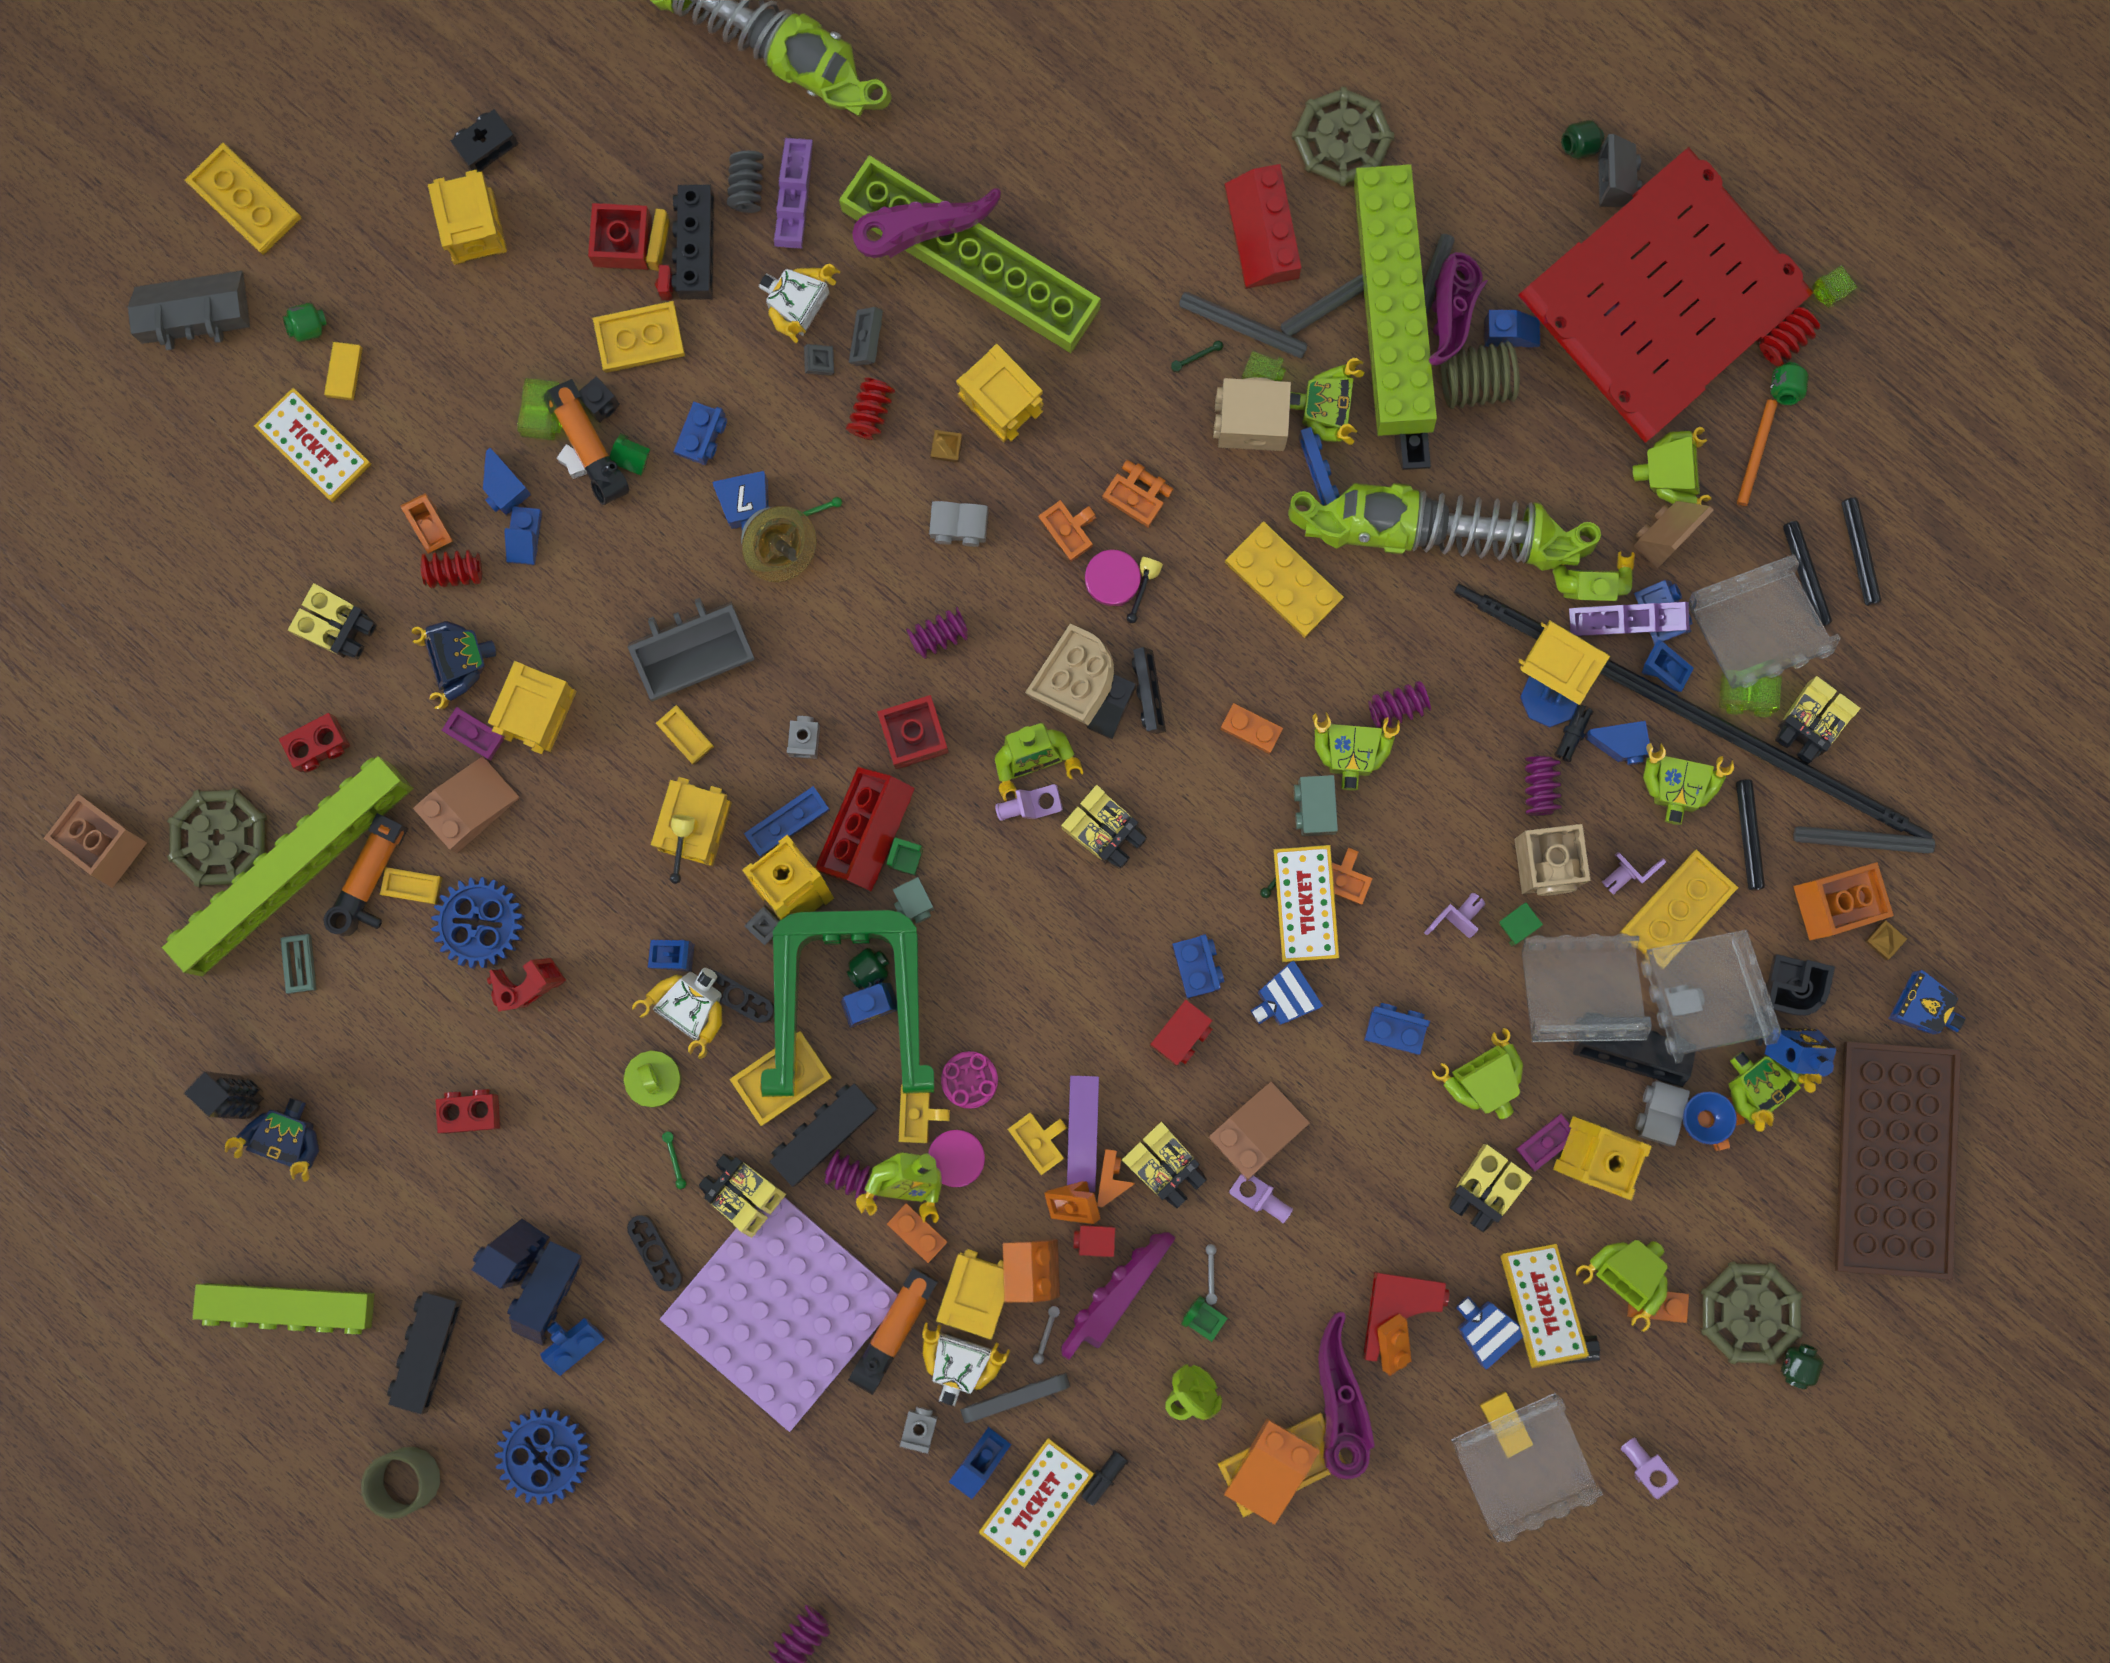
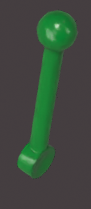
(836, 502)
(668, 1137)

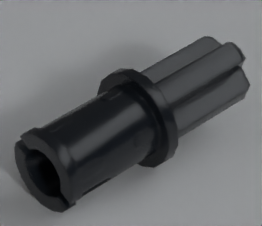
(1104, 1478)

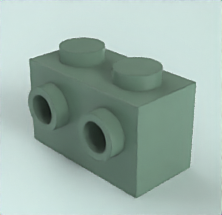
(1317, 805)

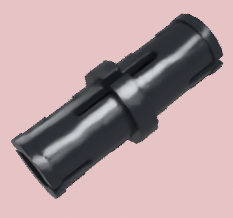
(1573, 733)

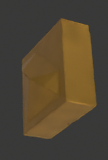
(946, 446)
(1886, 940)

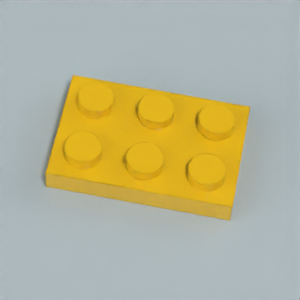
(638, 336)
(809, 1076)

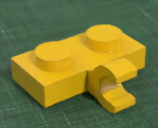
(915, 1117)
(1037, 1141)

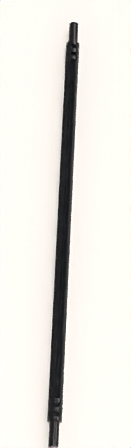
(1711, 722)

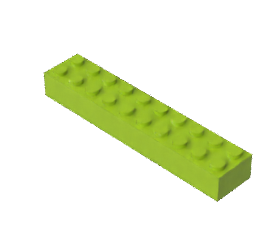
(982, 261)
(1394, 300)
(286, 867)

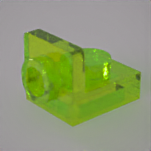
(1833, 287)
(1264, 367)

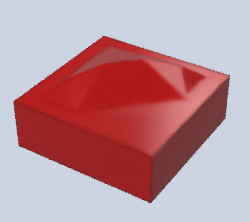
(664, 282)

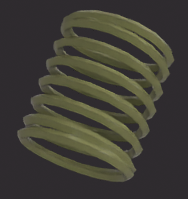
(1482, 367)
(373, 1482)

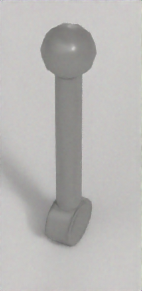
(1211, 1298)
(1038, 1358)

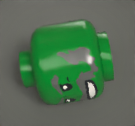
(304, 322)
(1789, 383)

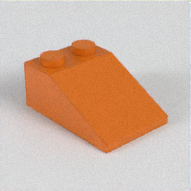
(1843, 901)
(1031, 1271)
(1271, 1471)

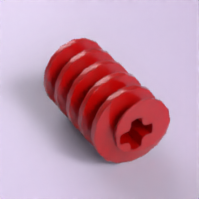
(1788, 335)
(869, 408)
(451, 569)

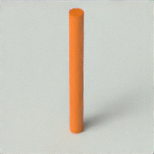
(1757, 452)

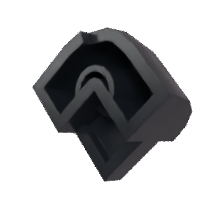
(1798, 985)

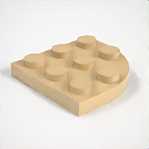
(1075, 675)

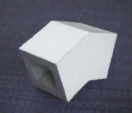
(570, 459)

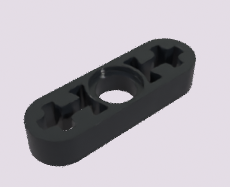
(758, 1000)
(637, 1238)

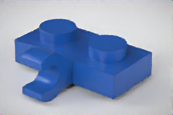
(570, 1345)

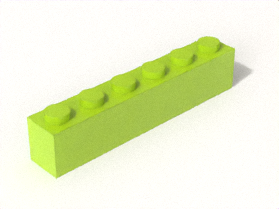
(283, 1306)

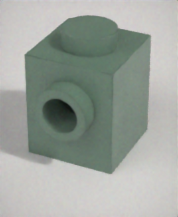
(913, 901)

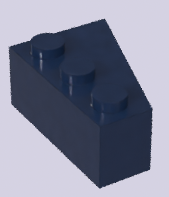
(510, 1255)
(543, 1292)

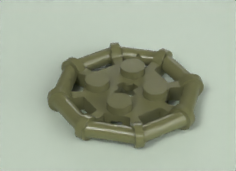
(1344, 121)
(205, 826)
(1768, 1308)

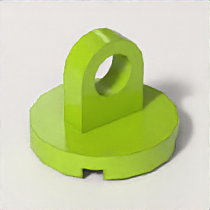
(652, 1079)
(1195, 1392)

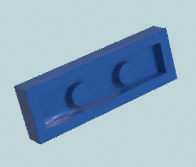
(1318, 468)
(787, 821)

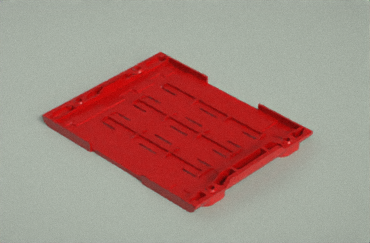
(1692, 359)

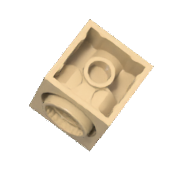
(1252, 414)
(1552, 860)

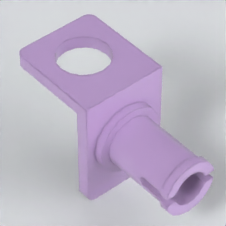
(1028, 804)
(1627, 872)
(1462, 917)
(1262, 1199)
(1646, 1466)

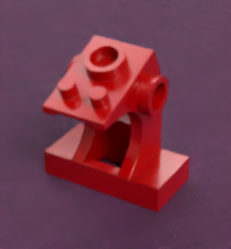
(540, 978)

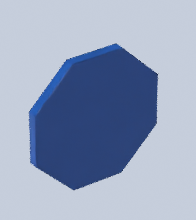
(1546, 704)

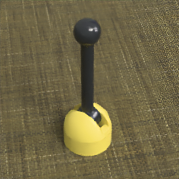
(1149, 570)
(682, 827)

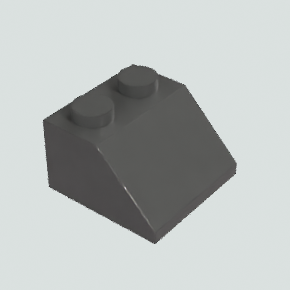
(1618, 172)

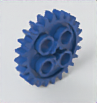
(474, 947)
(523, 1474)

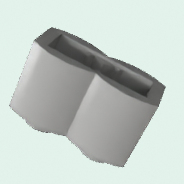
(958, 522)
(1662, 1113)

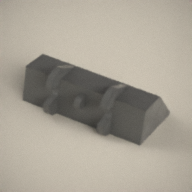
(189, 308)
(690, 650)

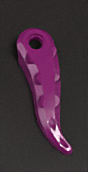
(918, 222)
(1455, 304)
(1113, 1299)
(1344, 1406)

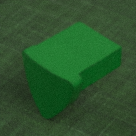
(629, 454)
(1203, 1319)

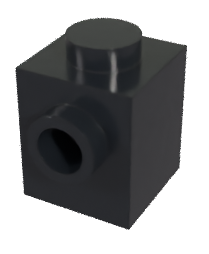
(598, 399)

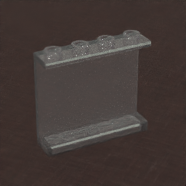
(1761, 623)
(1584, 988)
(1710, 994)
(1526, 1468)

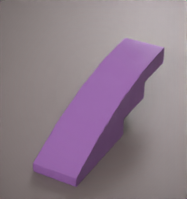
(793, 193)
(1629, 619)
(1083, 1130)

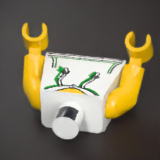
(797, 297)
(689, 1005)
(959, 1363)

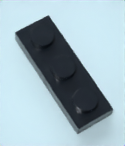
(1148, 690)

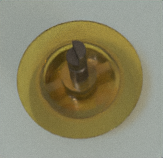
(778, 543)

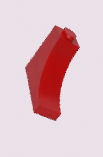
(1401, 1296)

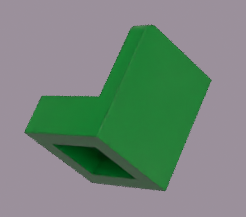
(904, 856)
(1520, 923)

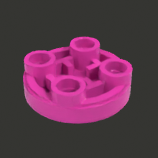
(1112, 577)
(969, 1080)
(958, 1157)

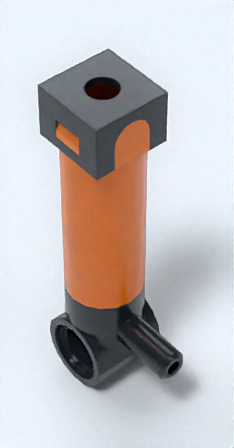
(605, 478)
(364, 876)
(893, 1331)

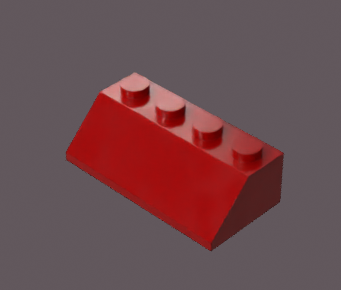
(1263, 227)
(864, 828)

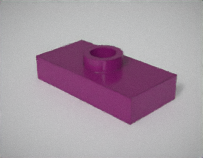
(473, 733)
(1545, 1143)

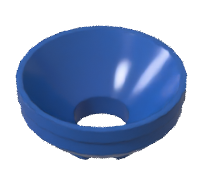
(1723, 1114)

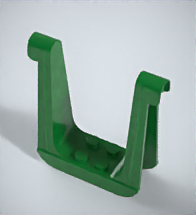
(804, 927)

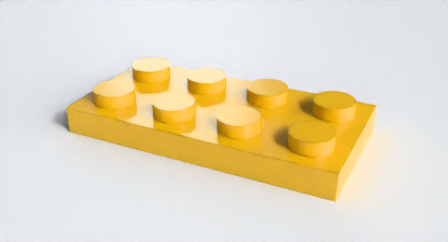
(1284, 579)

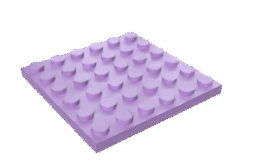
(781, 1311)

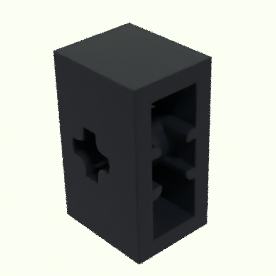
(481, 154)

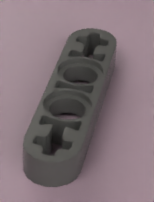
(1015, 1397)

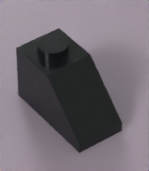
(1413, 451)
(1113, 708)

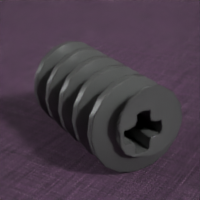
(743, 180)

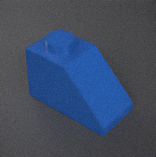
(1511, 326)
(502, 485)
(1622, 741)
(980, 1463)

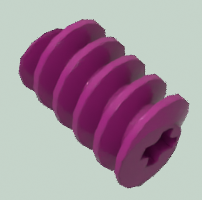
(938, 633)
(1399, 704)
(1543, 785)
(847, 1175)
(802, 1638)

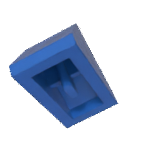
(671, 955)

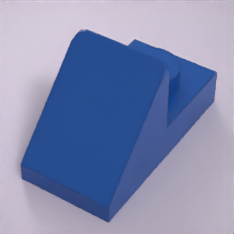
(523, 535)
(1667, 666)

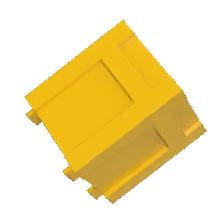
(467, 217)
(1000, 393)
(1564, 662)
(531, 707)
(710, 816)
(800, 892)
(1602, 1158)
(973, 1295)

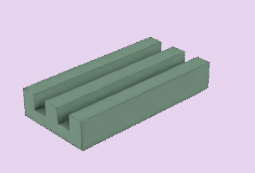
(309, 963)

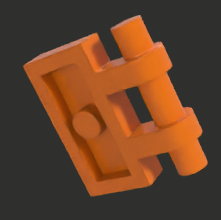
(1132, 499)

